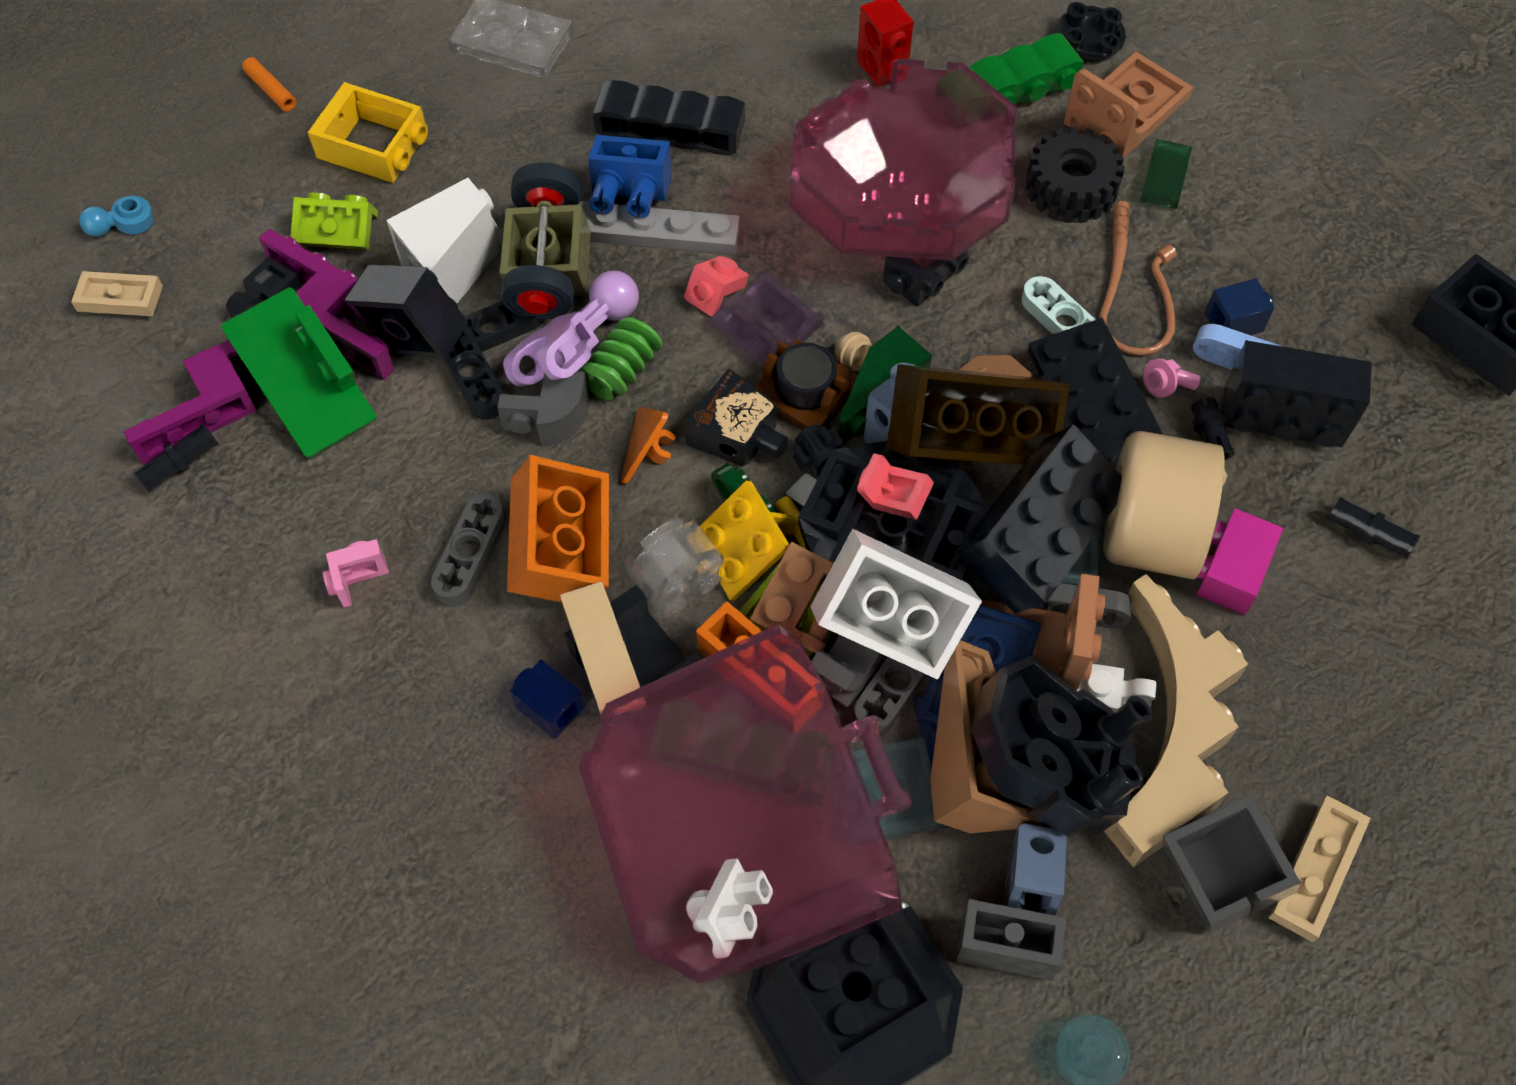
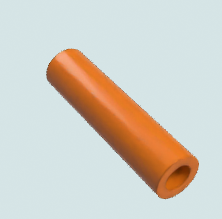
(269, 84)

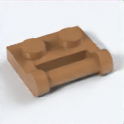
(791, 595)

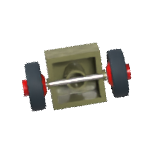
(544, 242)

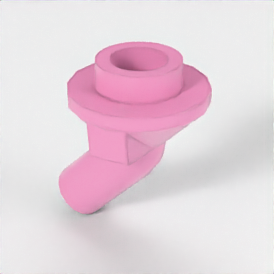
(1163, 377)

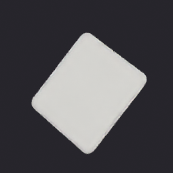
(802, 488)

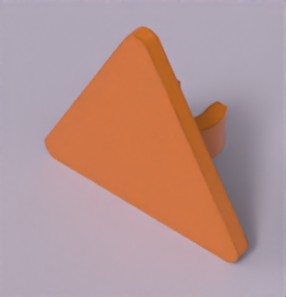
(645, 439)

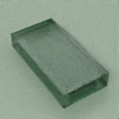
(1166, 174)

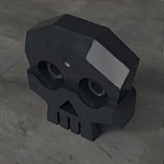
(1058, 747)

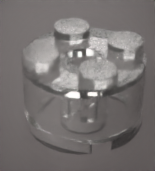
(675, 565)

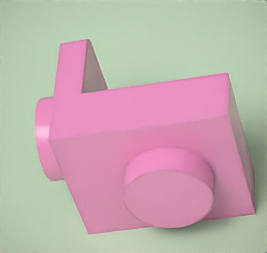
(351, 565)

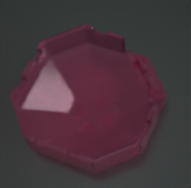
(907, 165)

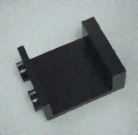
(647, 644)

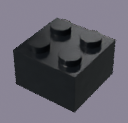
(407, 310)

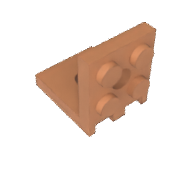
(1067, 639)

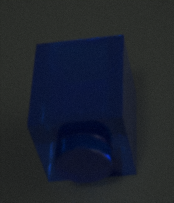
(547, 698)

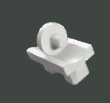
(727, 909)

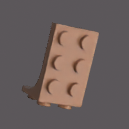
(1125, 103)

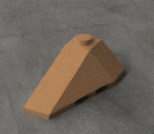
(959, 780)

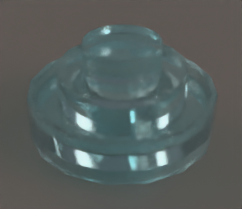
(1091, 1051)

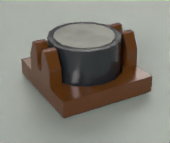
(808, 383)

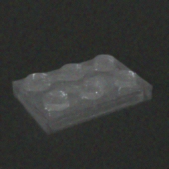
(511, 36)

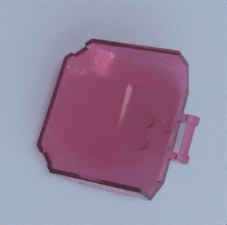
(750, 768)

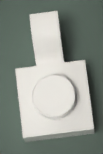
(1108, 686)

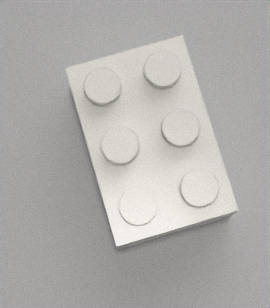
(895, 604)

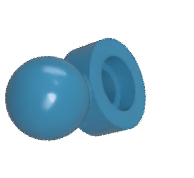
(128, 214)

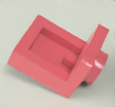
(712, 282)
(894, 488)

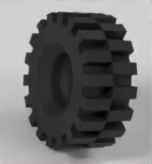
(1071, 194)

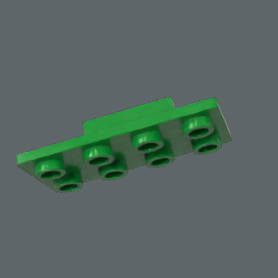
(300, 371)

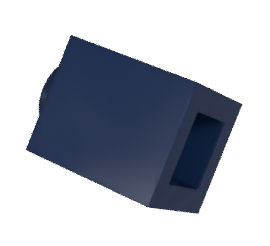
(1240, 307)

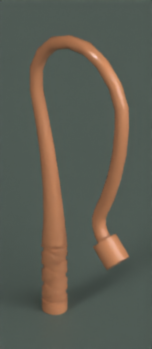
(1163, 256)

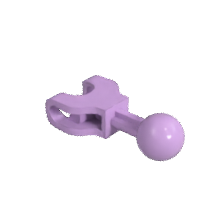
(568, 339)

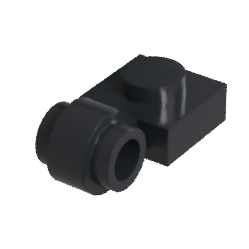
(261, 284)

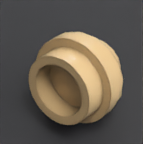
(852, 350)

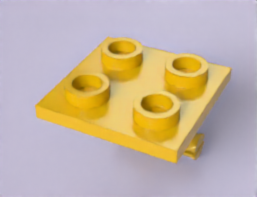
(750, 536)

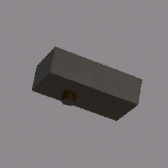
(973, 414)

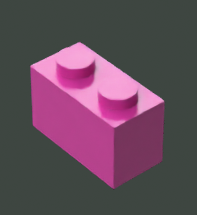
(1239, 560)

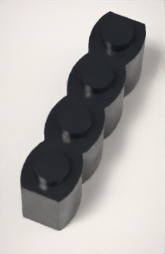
(679, 117)

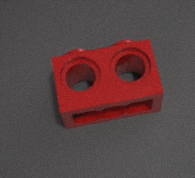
(883, 38)

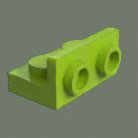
(332, 223)

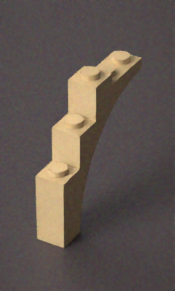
(1195, 727)

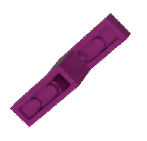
(326, 292)
(219, 404)

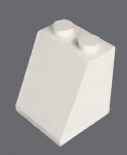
(448, 236)

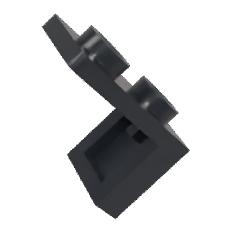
(916, 283)

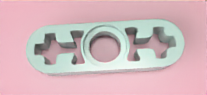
(1057, 299)

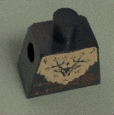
(735, 422)

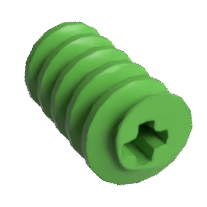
(620, 358)

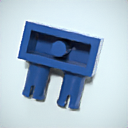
(630, 170)

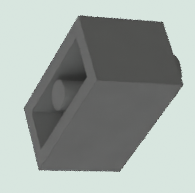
(1011, 939)

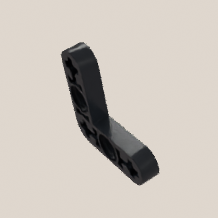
(473, 344)

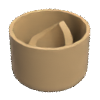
(1165, 504)

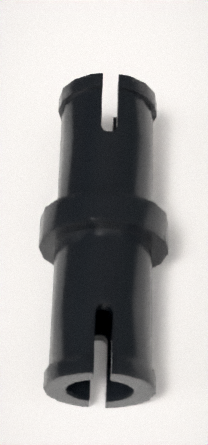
(175, 457)
(1374, 528)

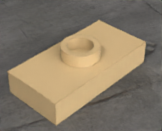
(117, 293)

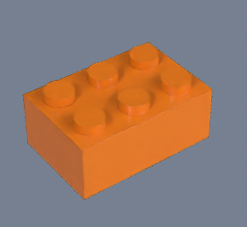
(557, 529)

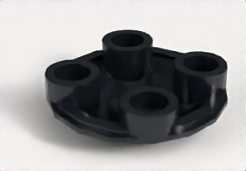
(1093, 30)

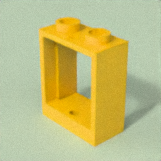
(342, 115)

